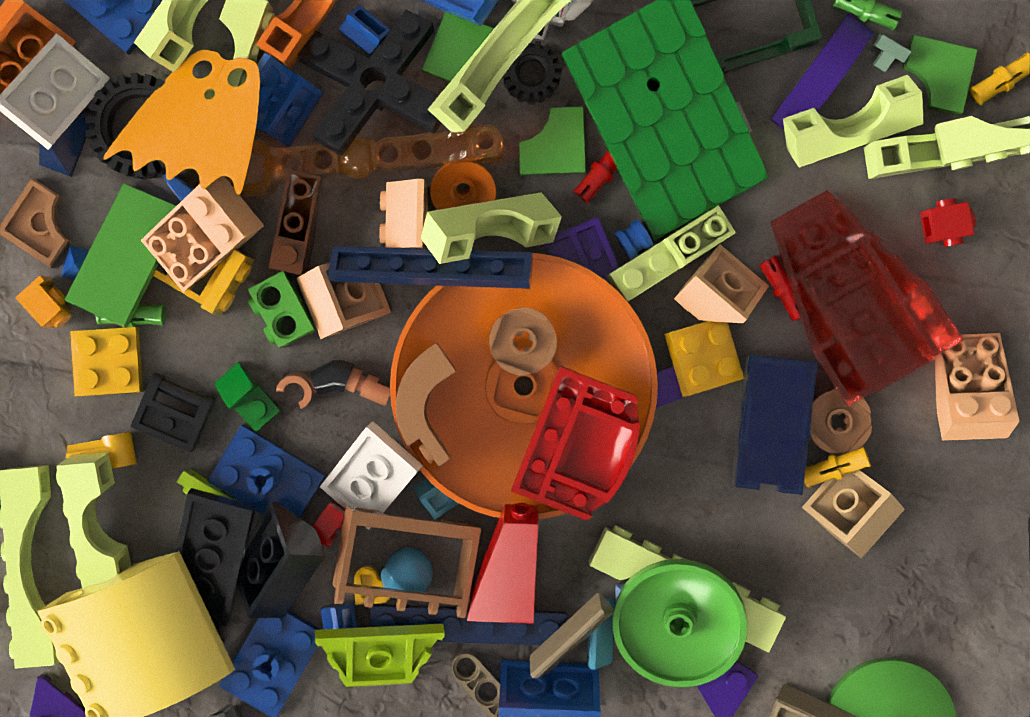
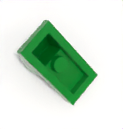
(247, 397)

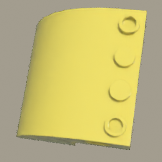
(137, 640)

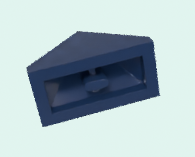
(66, 150)

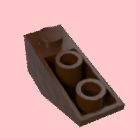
(296, 223)

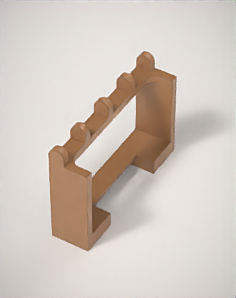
(447, 528)

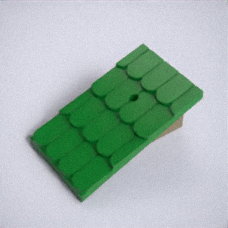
(672, 145)

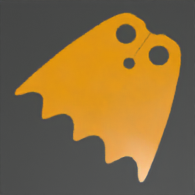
(195, 131)

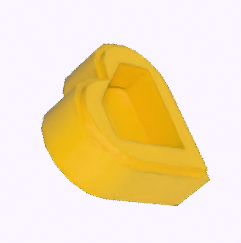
(368, 576)

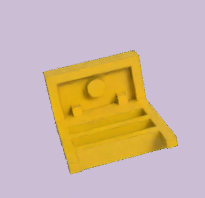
(221, 286)

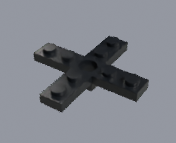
(357, 72)

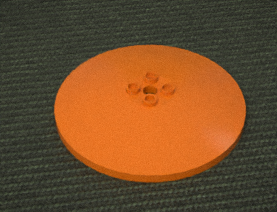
(477, 406)

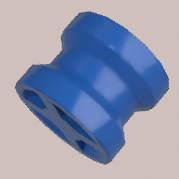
(634, 239)

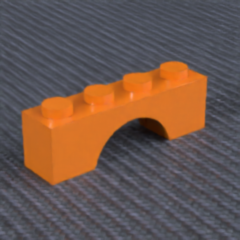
(293, 29)

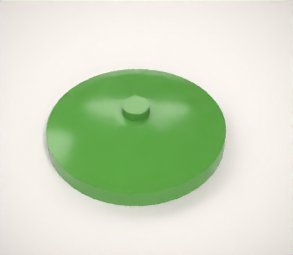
(679, 623)
(891, 690)

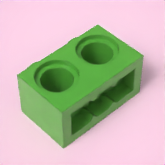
(290, 305)

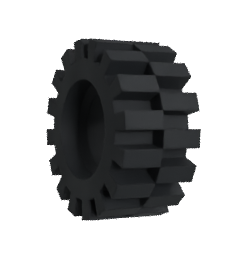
(546, 86)

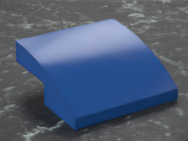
(283, 100)

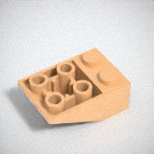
(202, 232)
(975, 390)

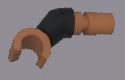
(336, 376)

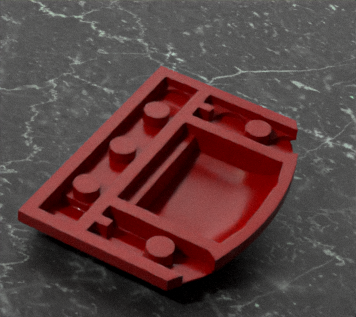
(579, 445)

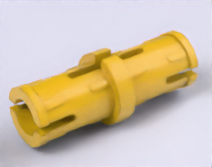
(1001, 80)
(857, 460)

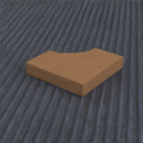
(35, 224)

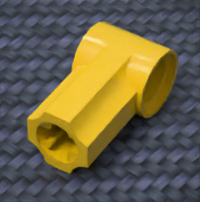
(119, 446)

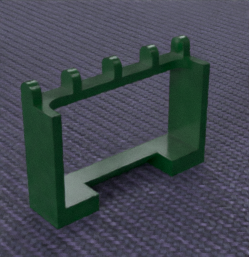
(791, 42)

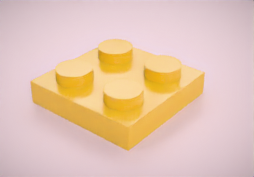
(703, 357)
(106, 361)

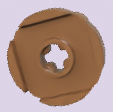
(515, 323)
(839, 440)

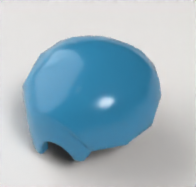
(407, 570)

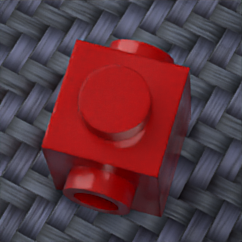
(948, 222)

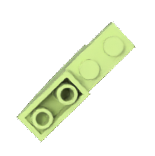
(671, 254)

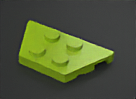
(379, 653)

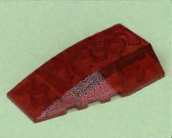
(857, 300)

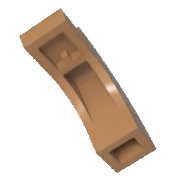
(412, 398)

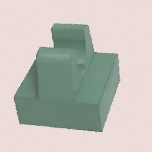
(888, 52)

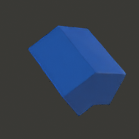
(364, 29)
(338, 616)

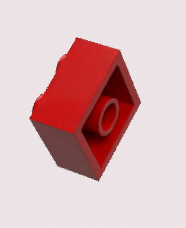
(329, 523)

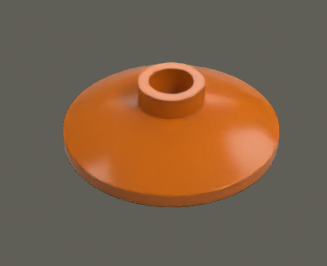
(445, 182)

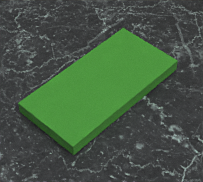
(118, 261)

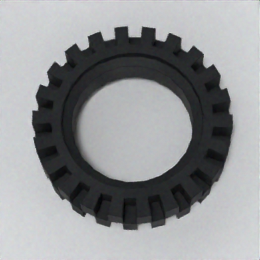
(102, 117)

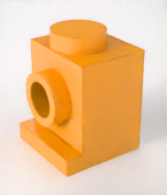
(45, 303)

